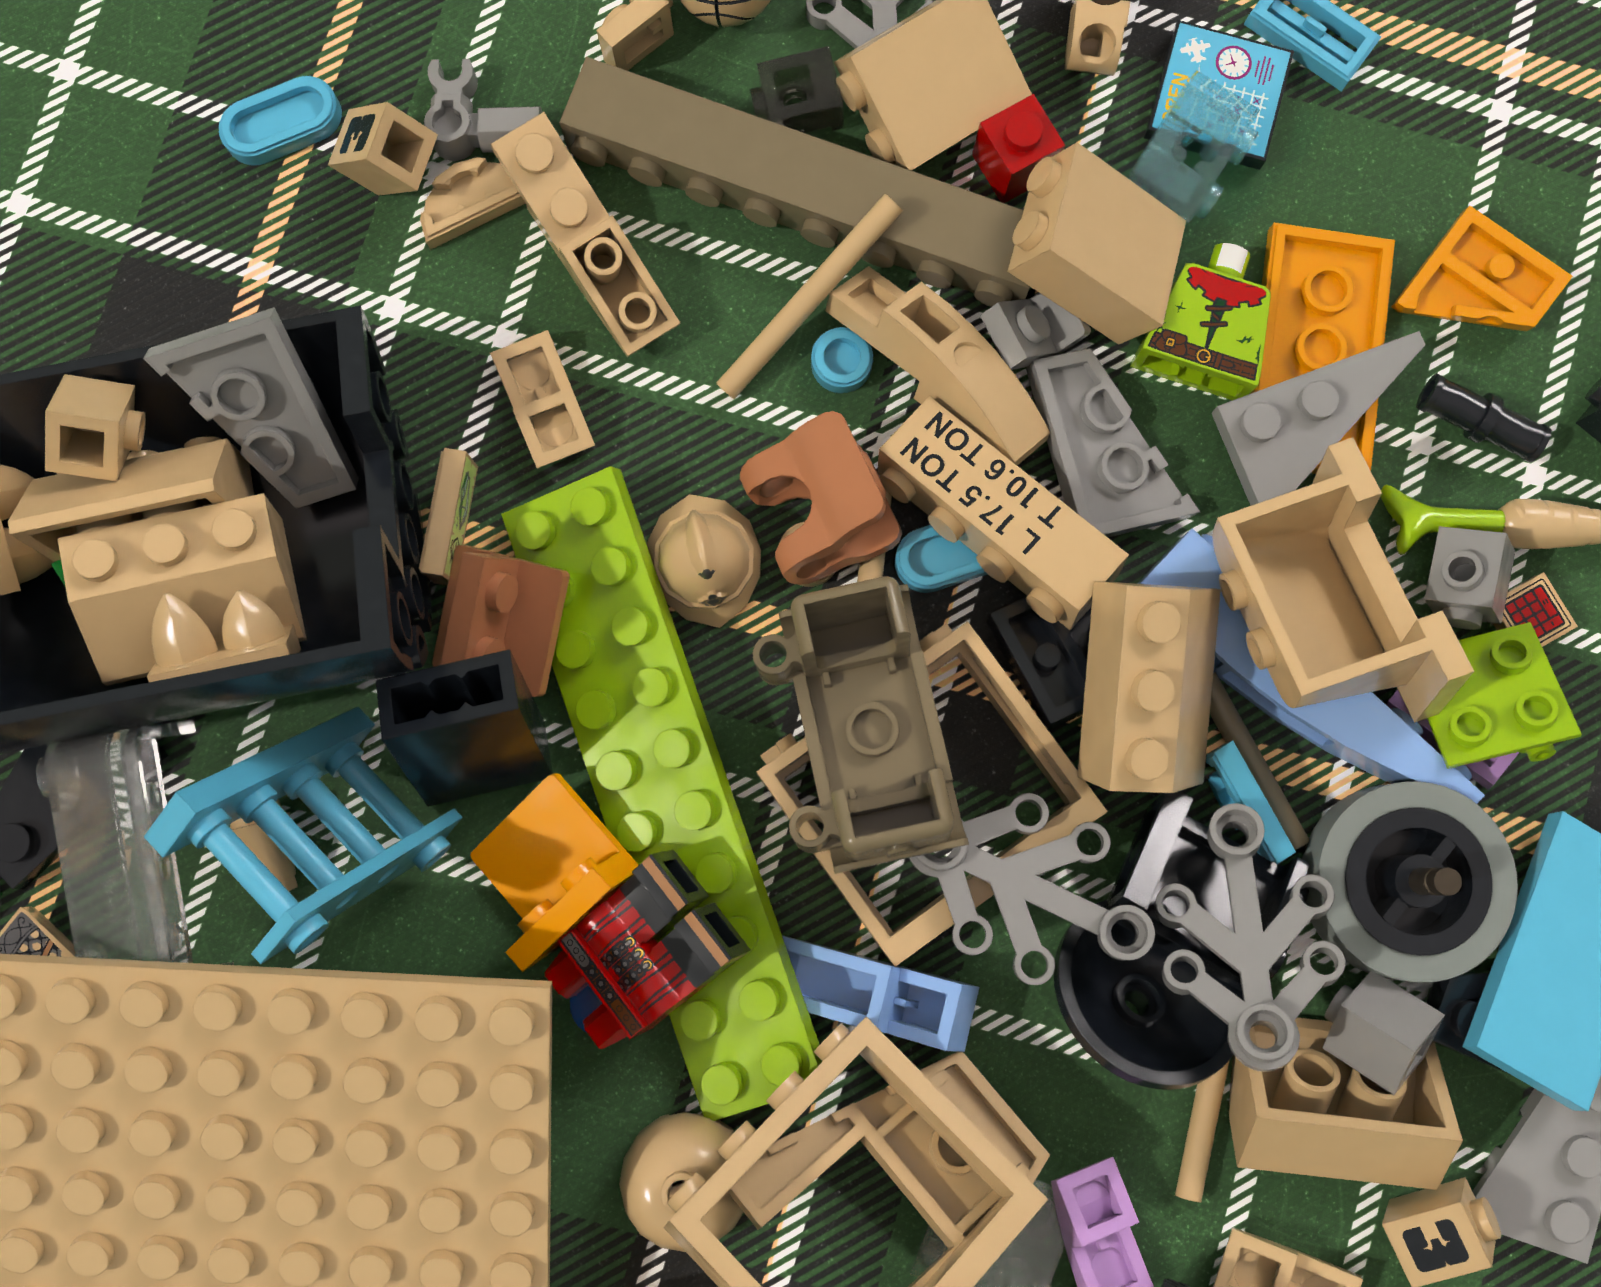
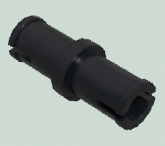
(1483, 418)

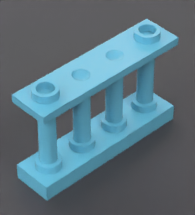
(294, 767)

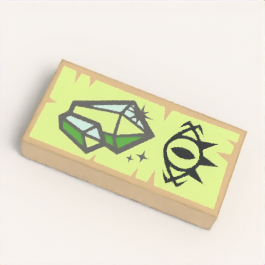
(448, 513)

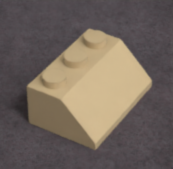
(148, 486)
(194, 554)
(1148, 686)
(1336, 1122)

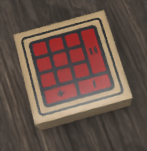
(1540, 604)

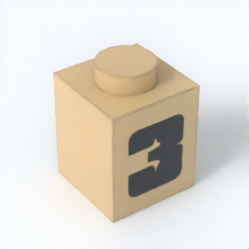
(383, 149)
(1441, 1232)

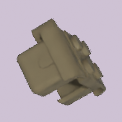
(866, 725)

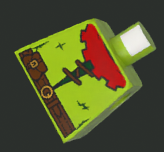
(1211, 328)

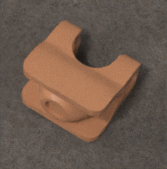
(849, 502)

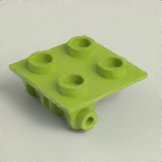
(1506, 703)

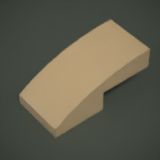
(542, 399)
(1264, 1263)

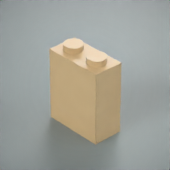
(931, 80)
(1097, 244)

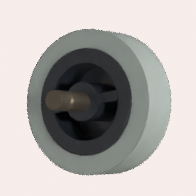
(1414, 880)

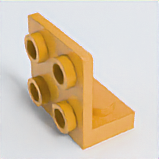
(552, 866)

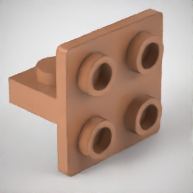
(501, 606)

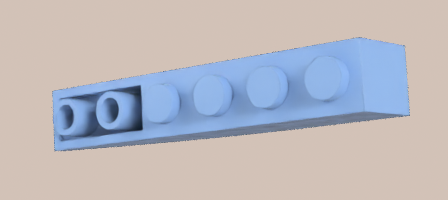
(1351, 728)

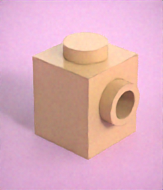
(92, 428)

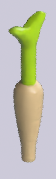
(1526, 521)

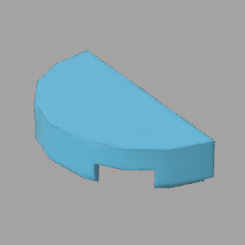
(1236, 784)

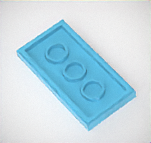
(1545, 984)

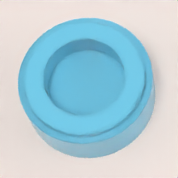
(841, 360)

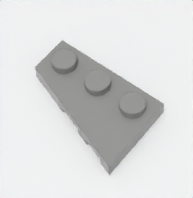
(264, 400)
(1098, 451)
(1548, 1177)

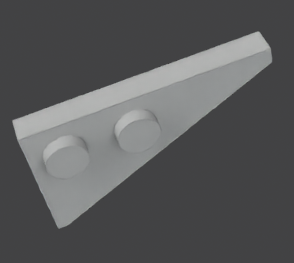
(1287, 427)

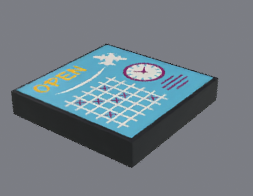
(1237, 63)

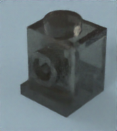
(800, 76)

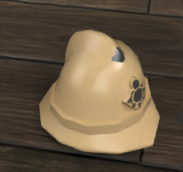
(705, 559)

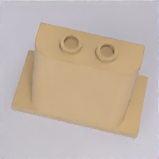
(1326, 598)

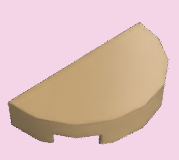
(467, 198)

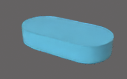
(280, 120)
(933, 563)

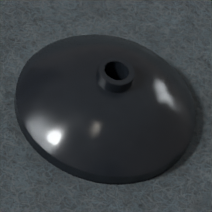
(1172, 1037)

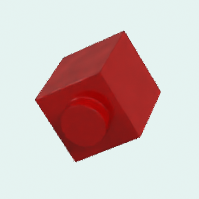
(1013, 144)

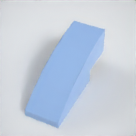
(893, 998)

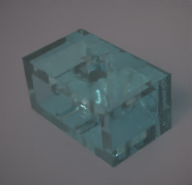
(1204, 114)

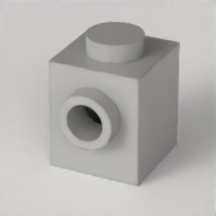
(1470, 576)
(1381, 1030)

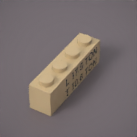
(998, 513)

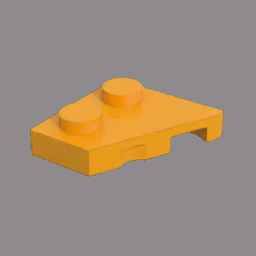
(1483, 278)

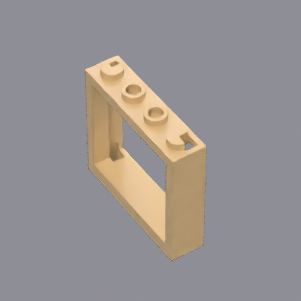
(932, 920)
(973, 1256)

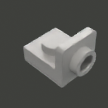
(1032, 329)

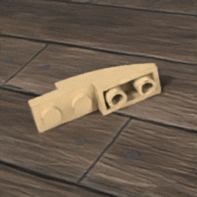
(584, 235)
(946, 358)

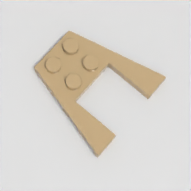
(909, 1151)

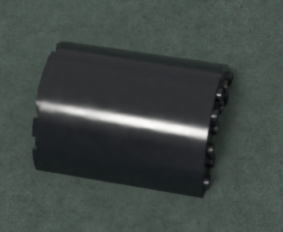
(348, 554)

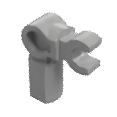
(454, 120)

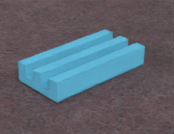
(1309, 39)

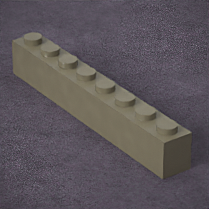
(790, 179)

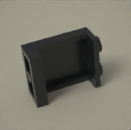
(1176, 850)

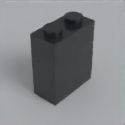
(464, 728)

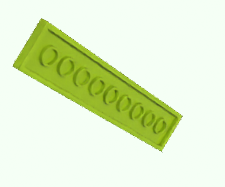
(665, 780)

